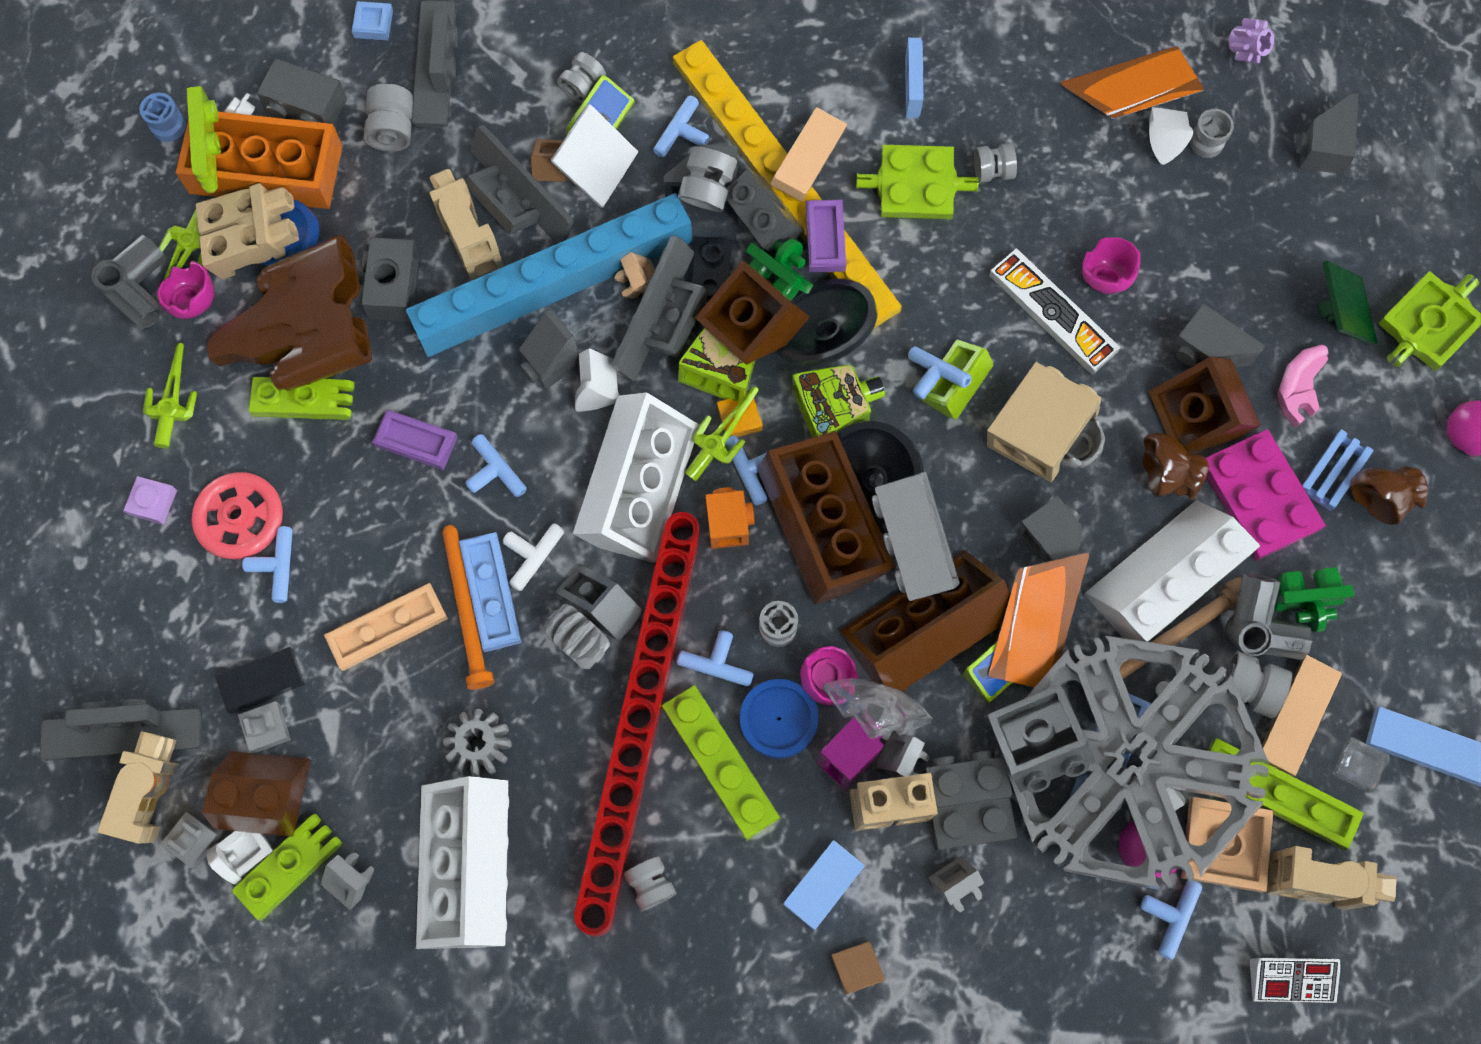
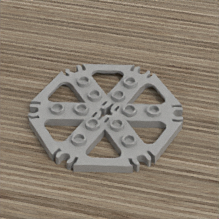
(1171, 767)

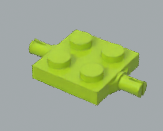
(917, 182)
(1432, 321)

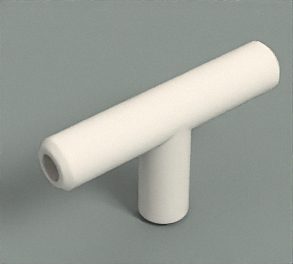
(533, 554)

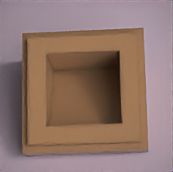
(541, 162)
(857, 968)

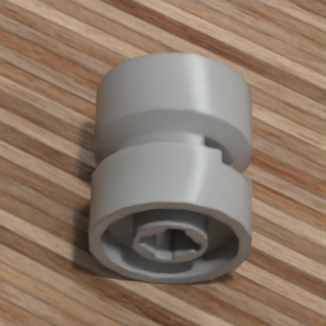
(388, 117)
(702, 191)
(1260, 686)

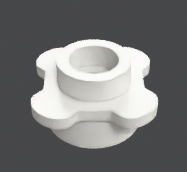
(240, 107)

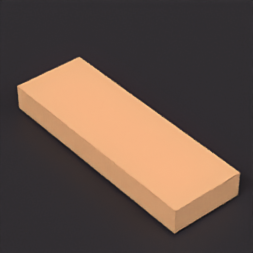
(808, 154)
(385, 627)
(1300, 715)

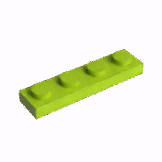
(721, 763)
(1302, 803)

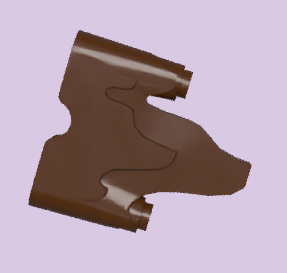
(300, 319)

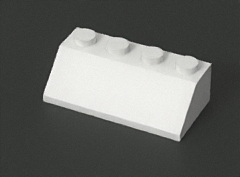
(636, 477)
(1171, 571)
(463, 864)

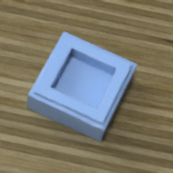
(372, 20)

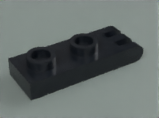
(711, 265)

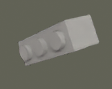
(915, 537)

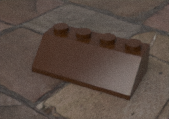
(825, 516)
(912, 638)

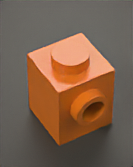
(728, 518)

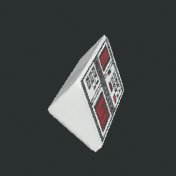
(1294, 979)

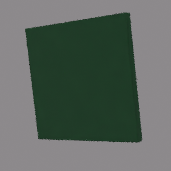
(1347, 304)

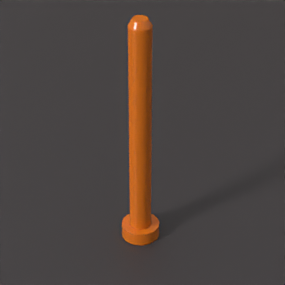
(478, 677)

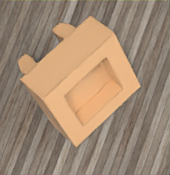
(636, 270)

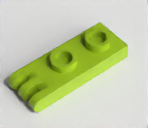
(203, 139)
(308, 401)
(286, 868)

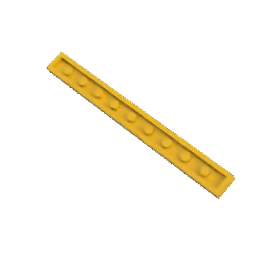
(766, 155)

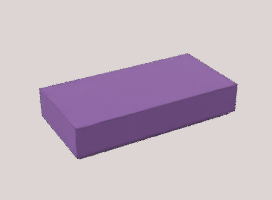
(825, 236)
(415, 439)

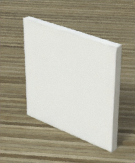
(594, 156)

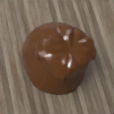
(1172, 467)
(1390, 493)

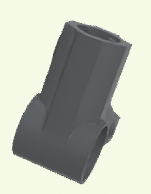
(131, 268)
(1255, 610)

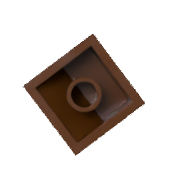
(751, 315)
(1205, 405)
(256, 793)

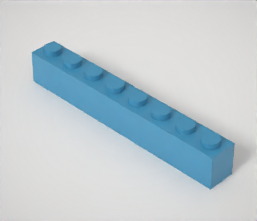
(547, 275)

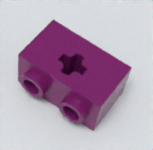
(849, 754)

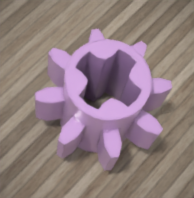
(1251, 40)

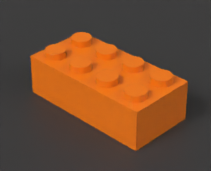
(271, 153)

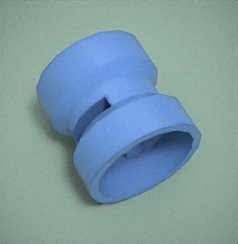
(162, 117)

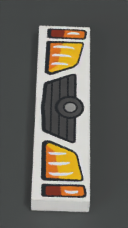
(1054, 311)

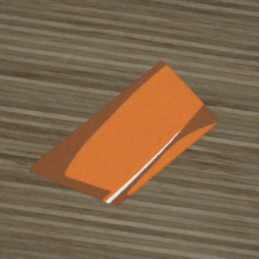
(1137, 83)
(1037, 619)

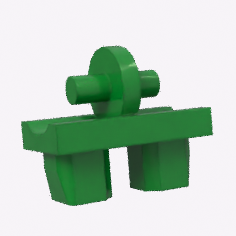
(787, 256)
(1328, 593)

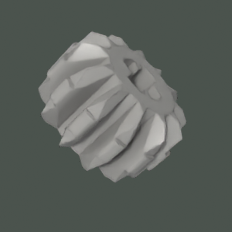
(576, 636)
(463, 749)

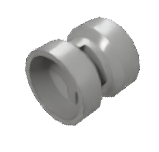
(581, 77)
(1211, 133)
(995, 162)
(777, 631)
(649, 883)

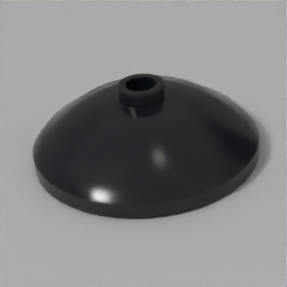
(838, 322)
(877, 450)

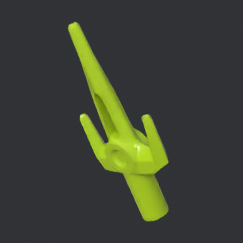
(187, 241)
(168, 408)
(714, 445)

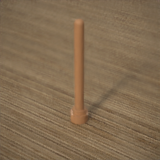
(1226, 600)

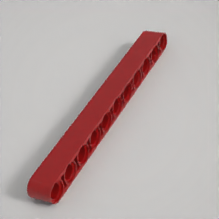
(642, 739)

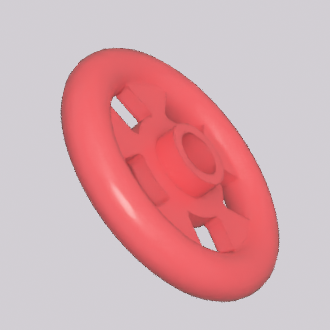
(247, 543)

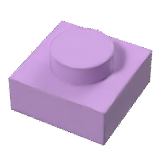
(150, 500)

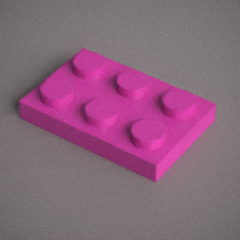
(1263, 493)

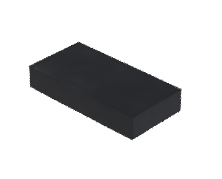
(259, 680)

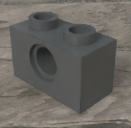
(762, 210)
(385, 259)

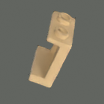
(1042, 420)

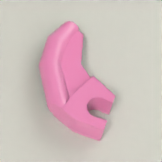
(1297, 384)

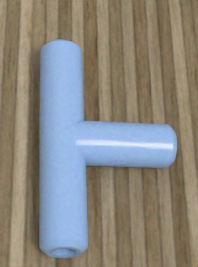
(679, 127)
(936, 369)
(495, 467)
(747, 470)
(279, 564)
(716, 664)
(1177, 917)

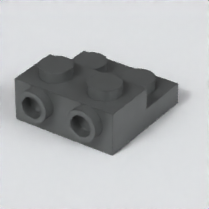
(1041, 739)
(971, 801)

